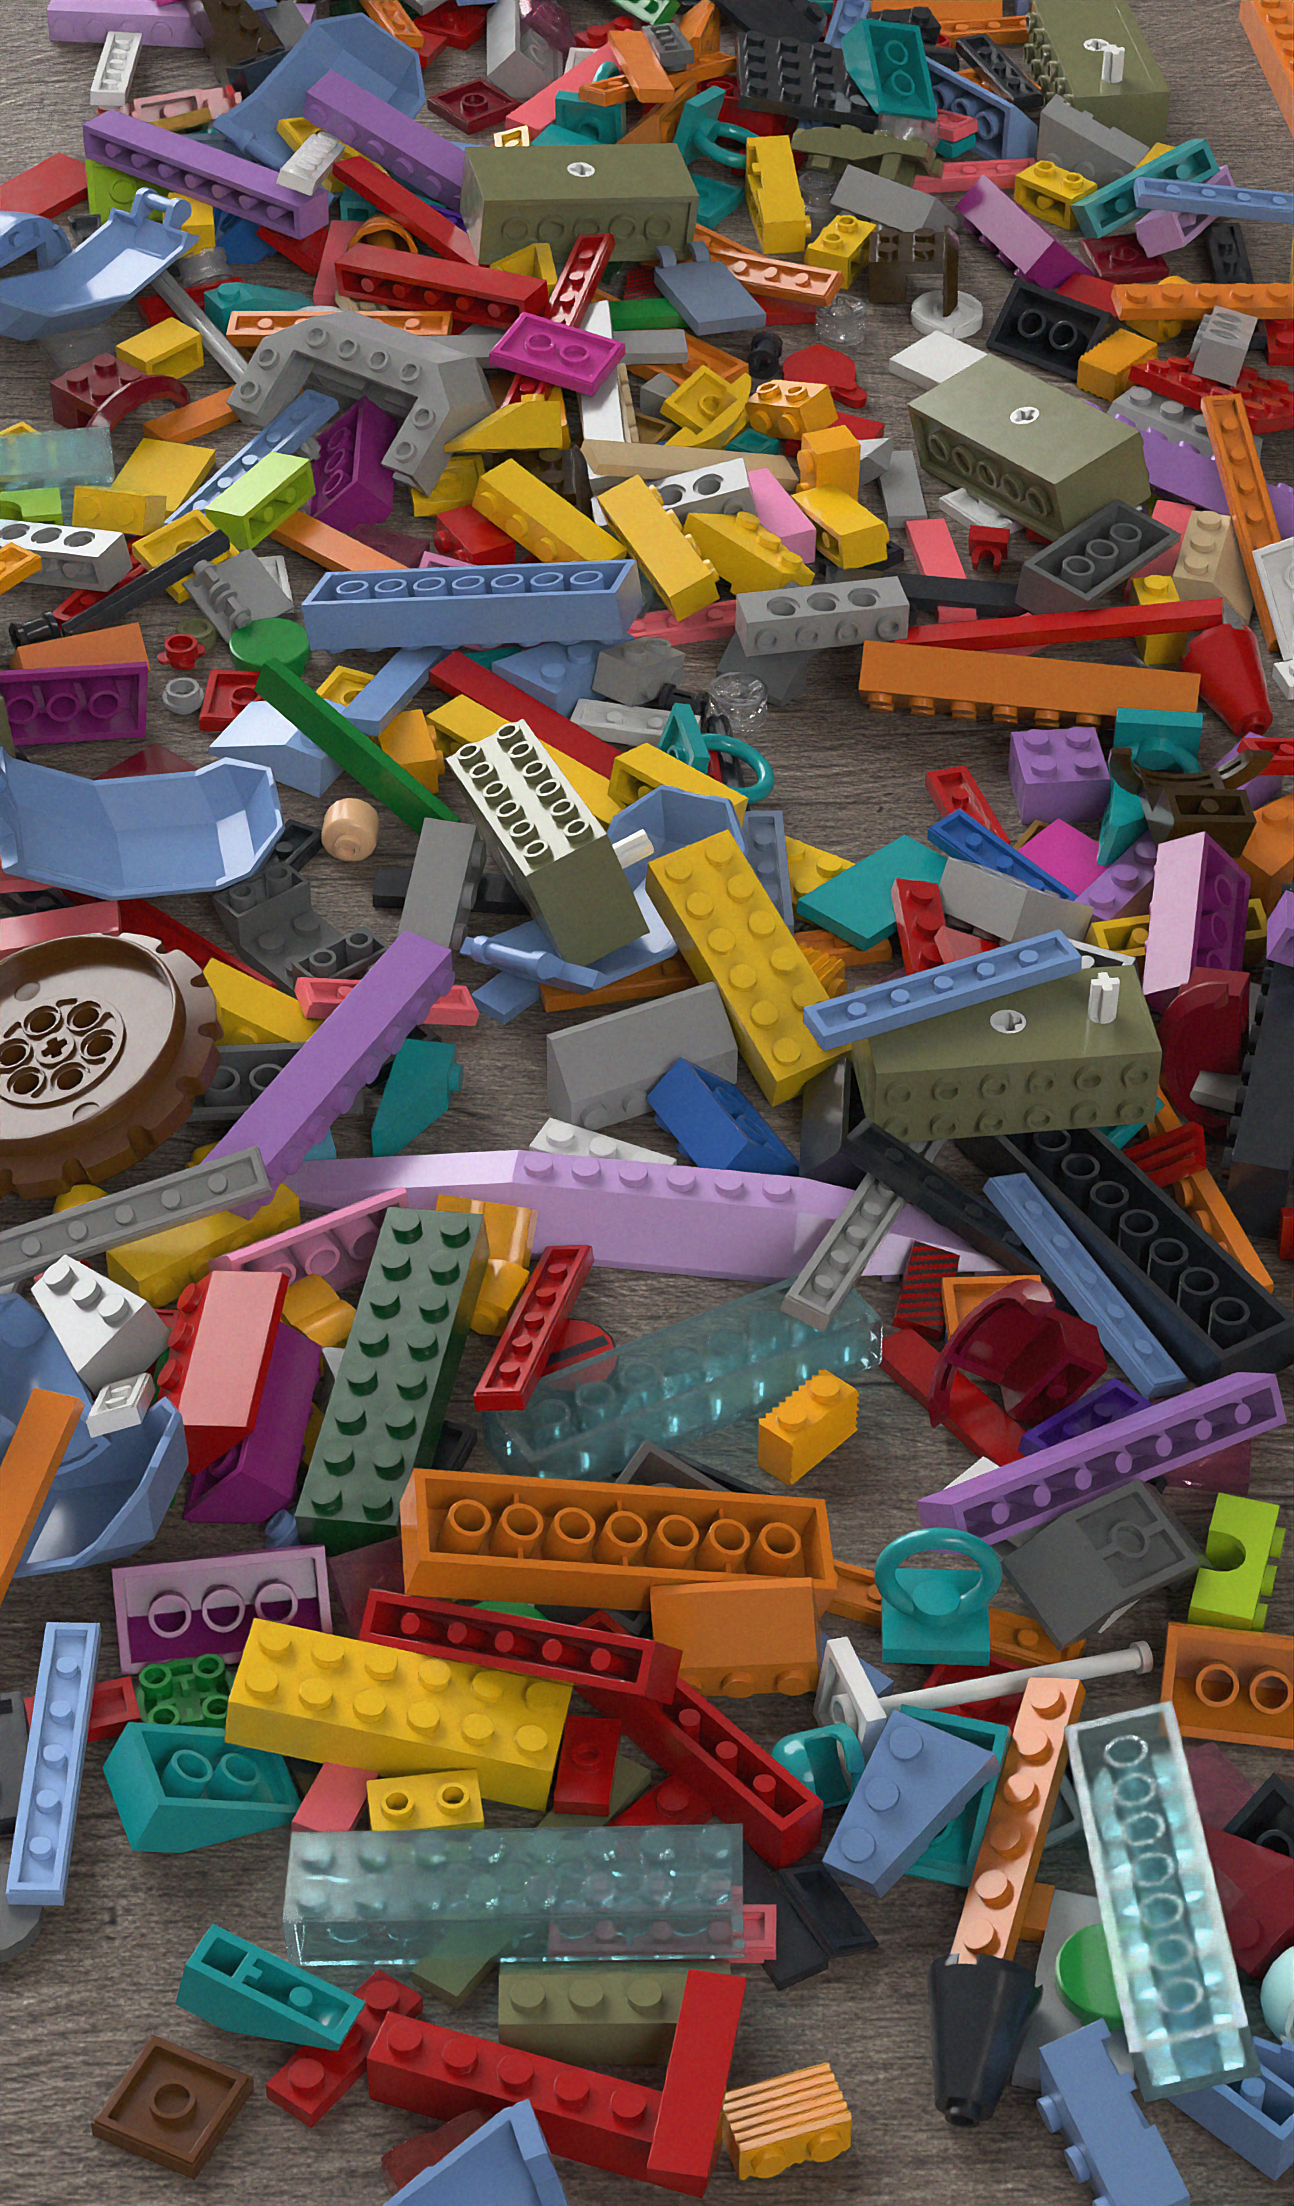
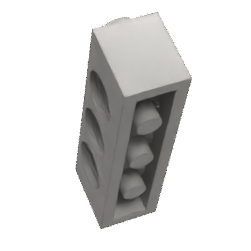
(1222, 345)
(708, 490)
(71, 554)
(821, 616)

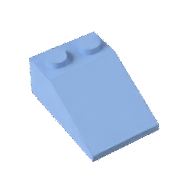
(270, 740)

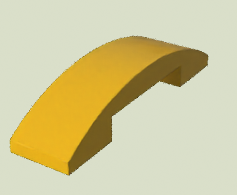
(726, 416)

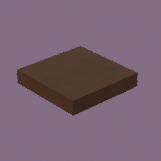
(172, 2106)

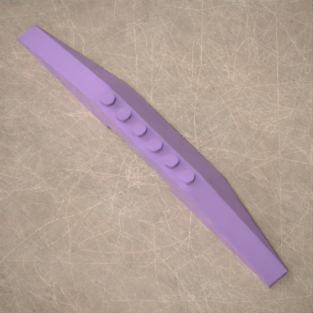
(640, 1211)

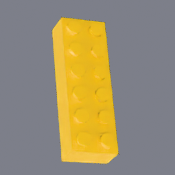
(743, 945)
(396, 1712)

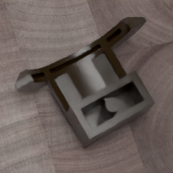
(917, 252)
(559, 470)
(1194, 801)

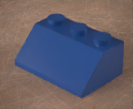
(240, 237)
(717, 1123)

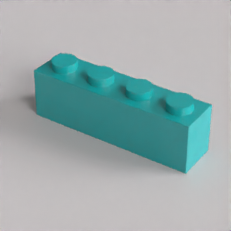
(1116, 202)

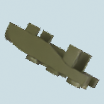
(876, 153)

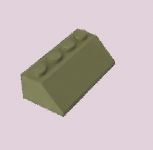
(595, 2009)

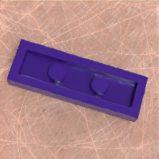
(1090, 1412)

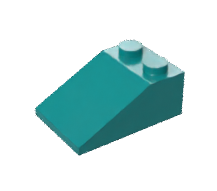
(890, 68)
(192, 1789)
(957, 1846)

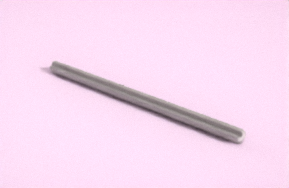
(214, 340)

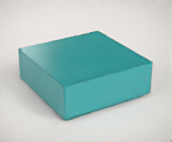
(754, 442)

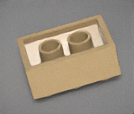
(1213, 564)

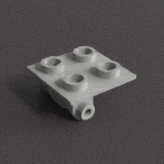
(236, 593)

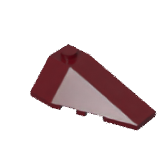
(1255, 1899)

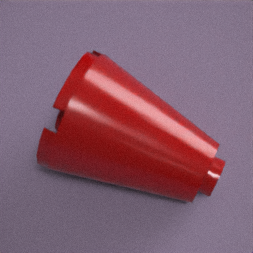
(1231, 677)

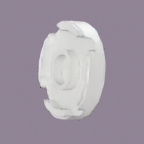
(962, 322)

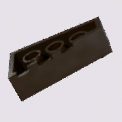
(229, 32)

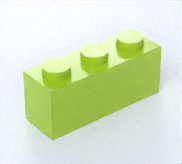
(262, 499)

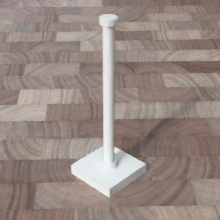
(849, 1698)

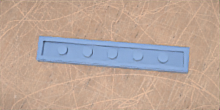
(54, 1765)

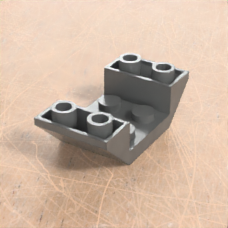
(782, 672)
(283, 936)
(1102, 1561)

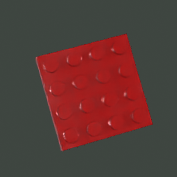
(1266, 402)

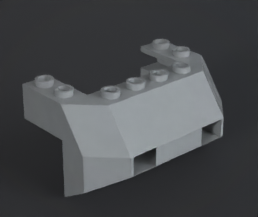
(349, 355)

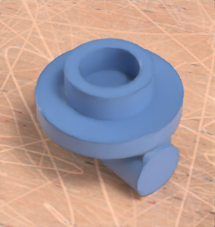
(282, 1530)

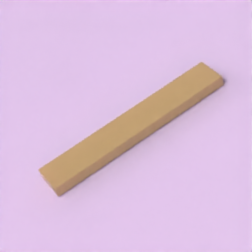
(664, 461)

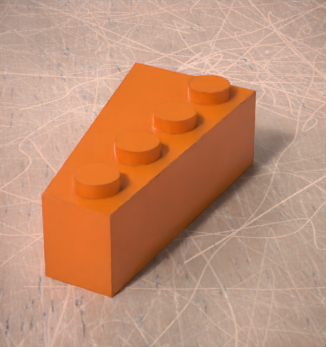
(1270, 851)

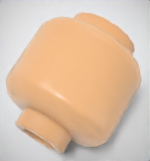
(350, 827)

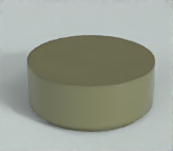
(200, 629)

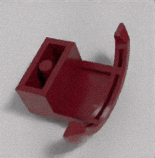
(107, 391)
(1203, 1032)
(1024, 1346)

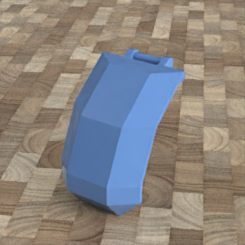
(349, 46)
(99, 272)
(671, 823)
(138, 831)
(112, 1501)

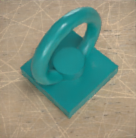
(589, 119)
(700, 128)
(1159, 739)
(686, 743)
(936, 1612)

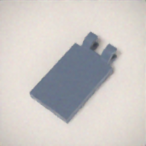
(706, 292)

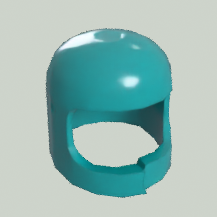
(815, 1761)

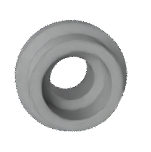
(183, 696)

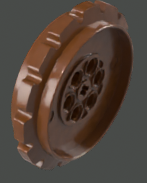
(98, 1057)

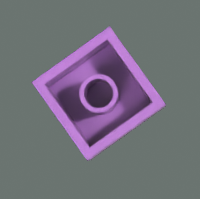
(1058, 775)

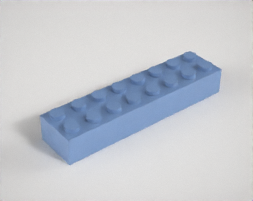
(473, 606)

